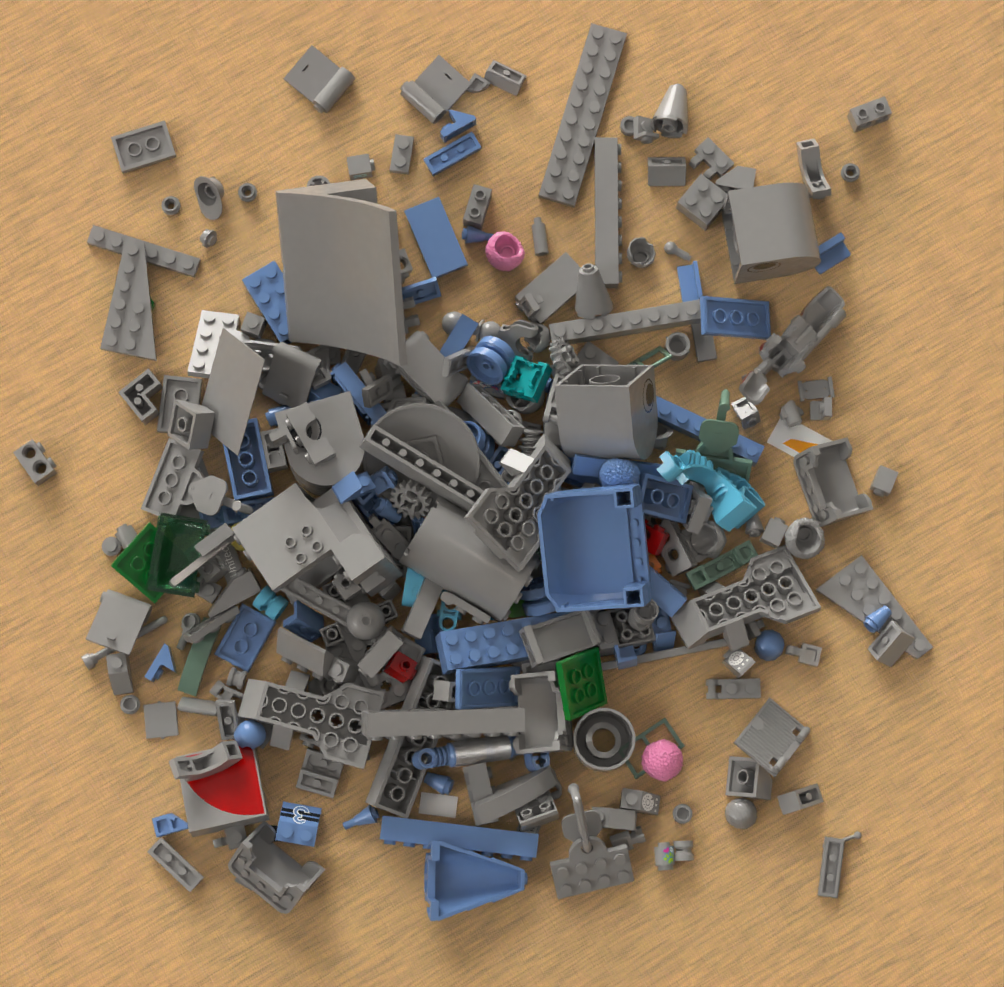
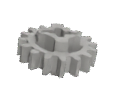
(563, 356)
(411, 499)

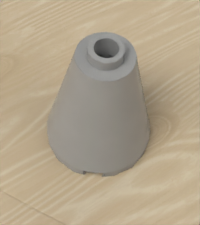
(672, 113)
(591, 293)

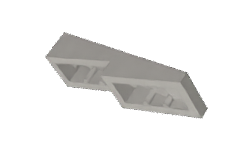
(422, 609)

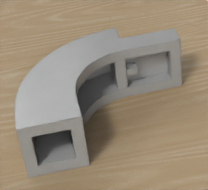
(811, 169)
(207, 763)

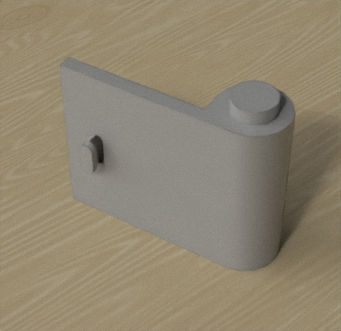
(319, 79)
(435, 89)
(291, 375)
(118, 621)

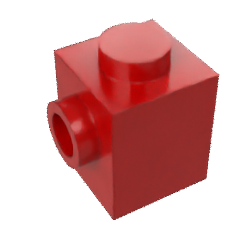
(401, 667)

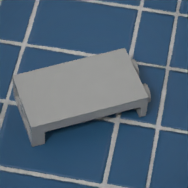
(554, 285)
(560, 637)

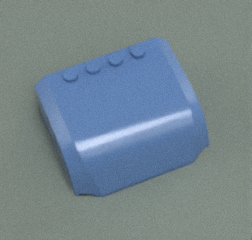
(595, 548)

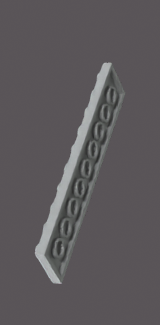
(582, 115)

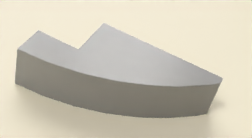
(515, 794)

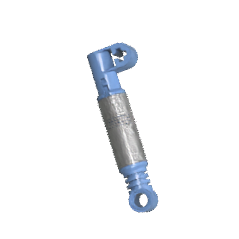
(475, 752)

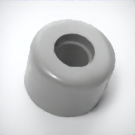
(603, 719)

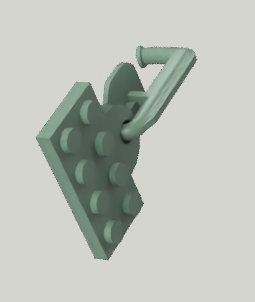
(717, 442)

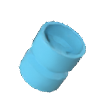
(270, 603)

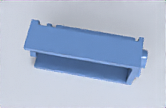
(347, 380)

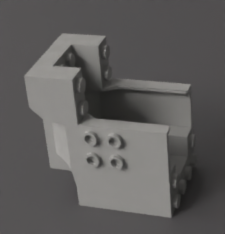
(314, 542)

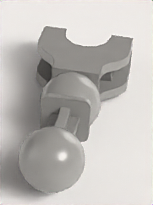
(509, 333)

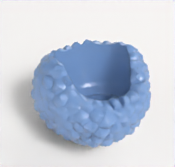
(619, 472)

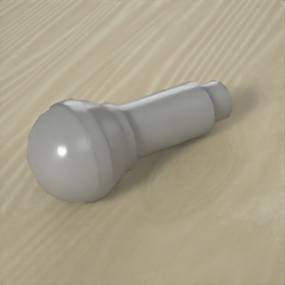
(672, 248)

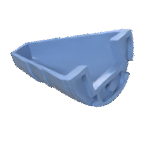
(465, 880)

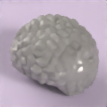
(804, 538)

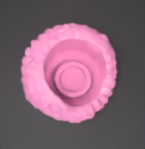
(504, 251)
(662, 760)

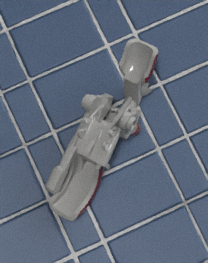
(788, 351)

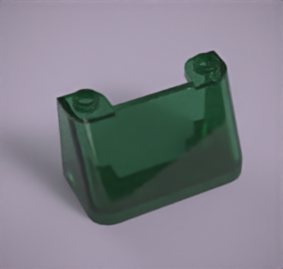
(174, 551)

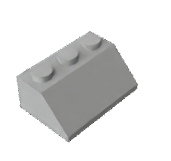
(304, 653)

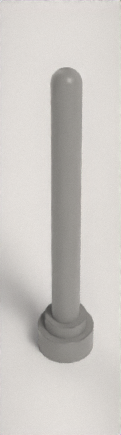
(92, 659)

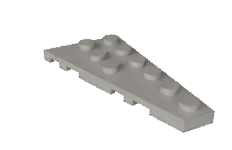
(130, 313)
(863, 592)

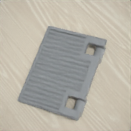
(771, 737)

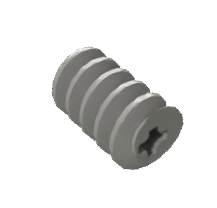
(530, 439)

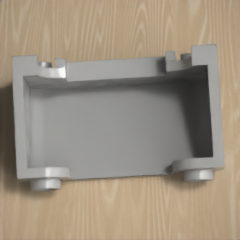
(425, 371)
(829, 483)
(544, 714)
(272, 871)

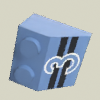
(298, 824)

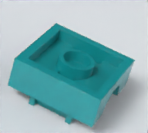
(527, 386)

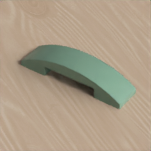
(721, 565)
(196, 663)

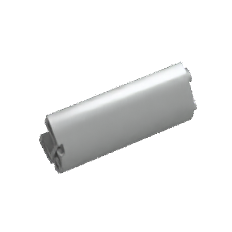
(462, 564)

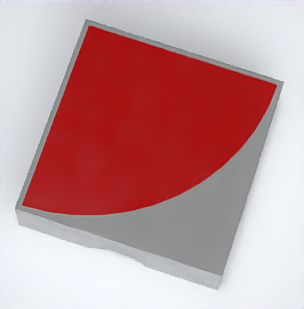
(226, 797)

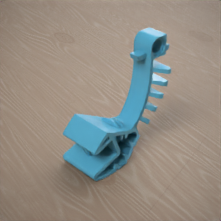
(732, 496)

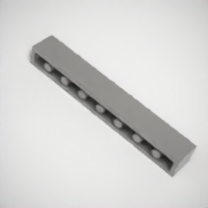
(606, 210)
(627, 322)
(421, 468)

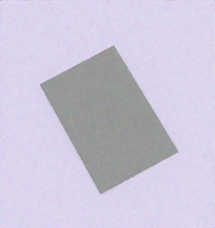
(232, 389)

